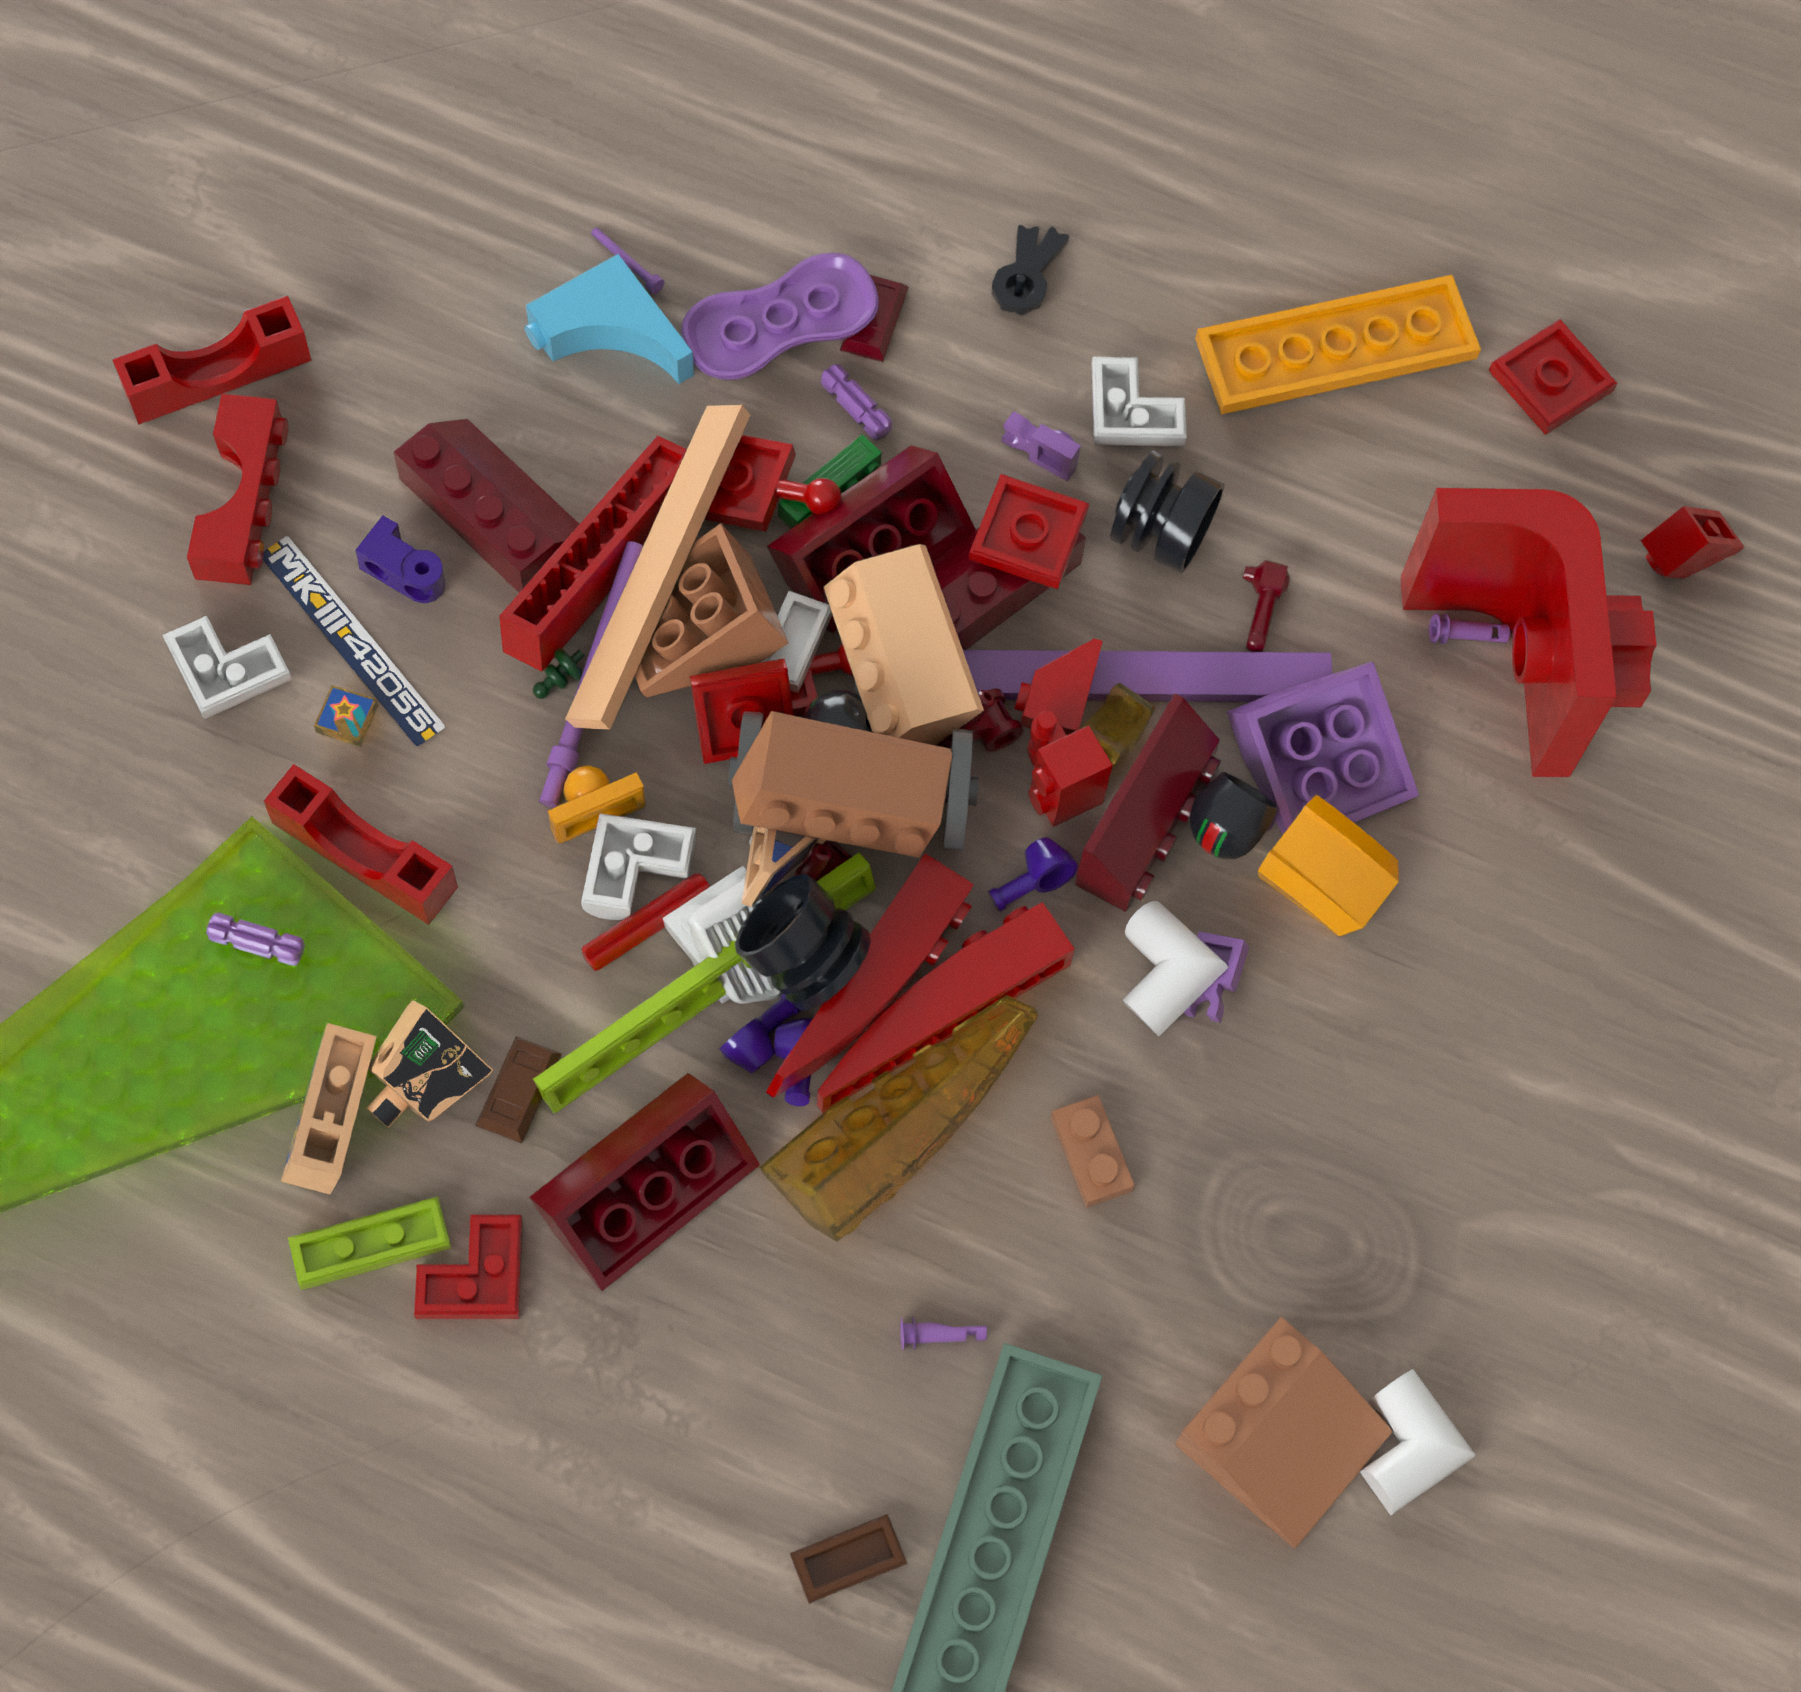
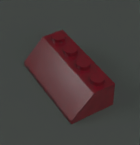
(484, 498)
(888, 510)
(984, 596)
(1148, 806)
(645, 1180)

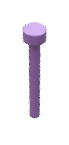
(654, 282)

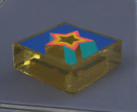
(346, 715)

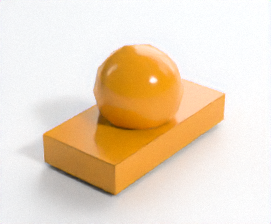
(590, 794)

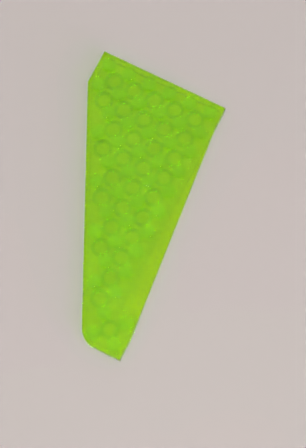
(187, 1035)

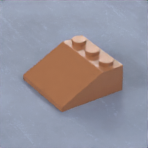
(712, 619)
(1285, 1433)

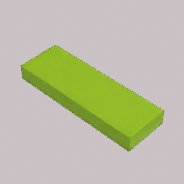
(369, 1243)

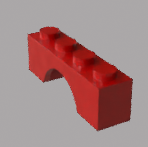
(260, 346)
(227, 540)
(391, 867)

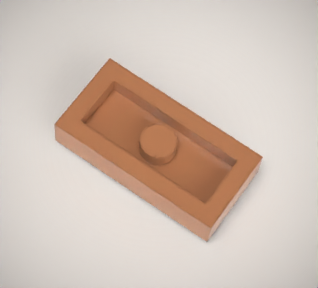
(1092, 1151)

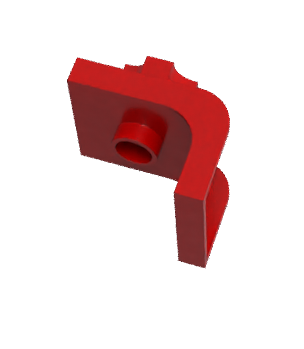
(1540, 570)

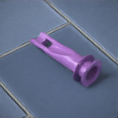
(1465, 630)
(933, 1332)

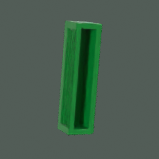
(844, 469)

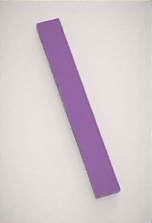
(1160, 673)

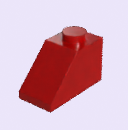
(1690, 542)
(1061, 687)

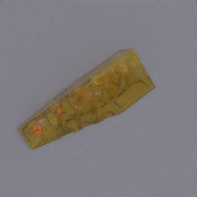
(874, 1146)

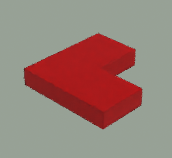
(483, 1287)

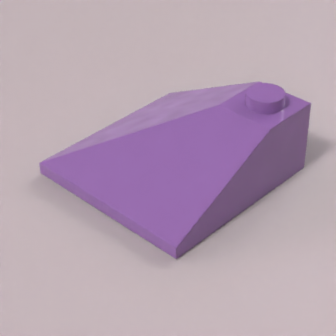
(1325, 741)

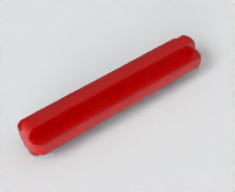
(641, 923)

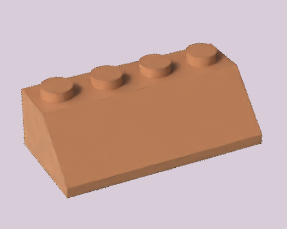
(843, 785)

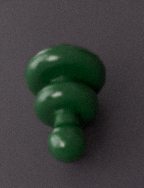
(557, 675)

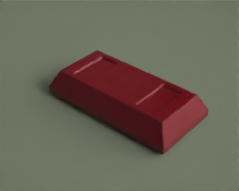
(875, 338)

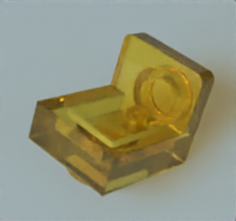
(1120, 722)

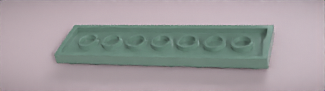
(999, 1526)

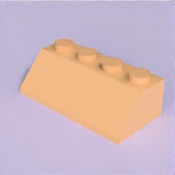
(903, 646)

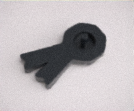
(1021, 284)

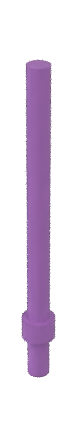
(563, 756)

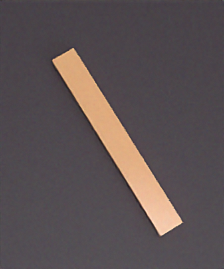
(657, 568)

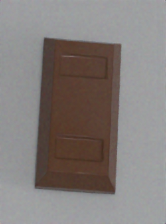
(514, 1093)
(848, 1558)

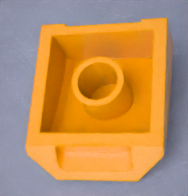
(1330, 868)

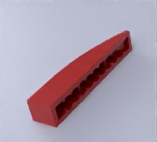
(586, 563)
(898, 948)
(988, 967)

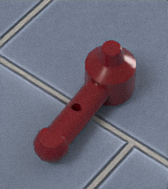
(1270, 582)

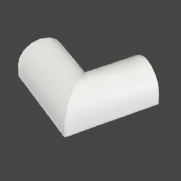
(1126, 418)
(221, 678)
(622, 850)
(1181, 968)
(1427, 1447)

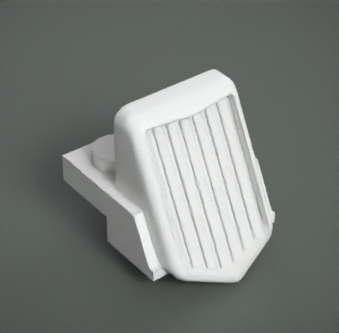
(713, 922)

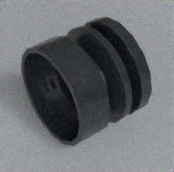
(1166, 511)
(803, 942)

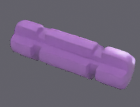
(856, 401)
(255, 939)

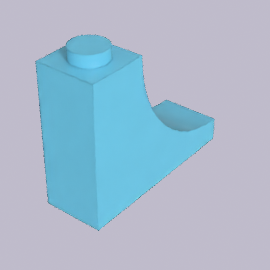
(607, 312)

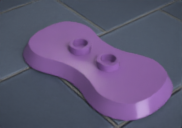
(813, 302)

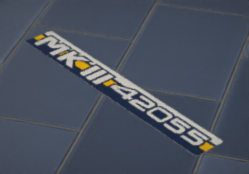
(352, 641)

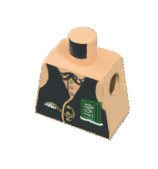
(422, 1067)

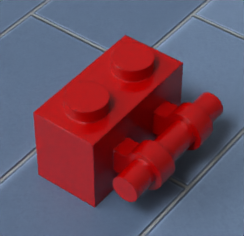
(1068, 770)

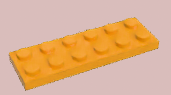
(1337, 344)

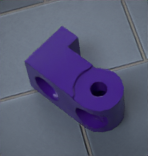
(399, 565)

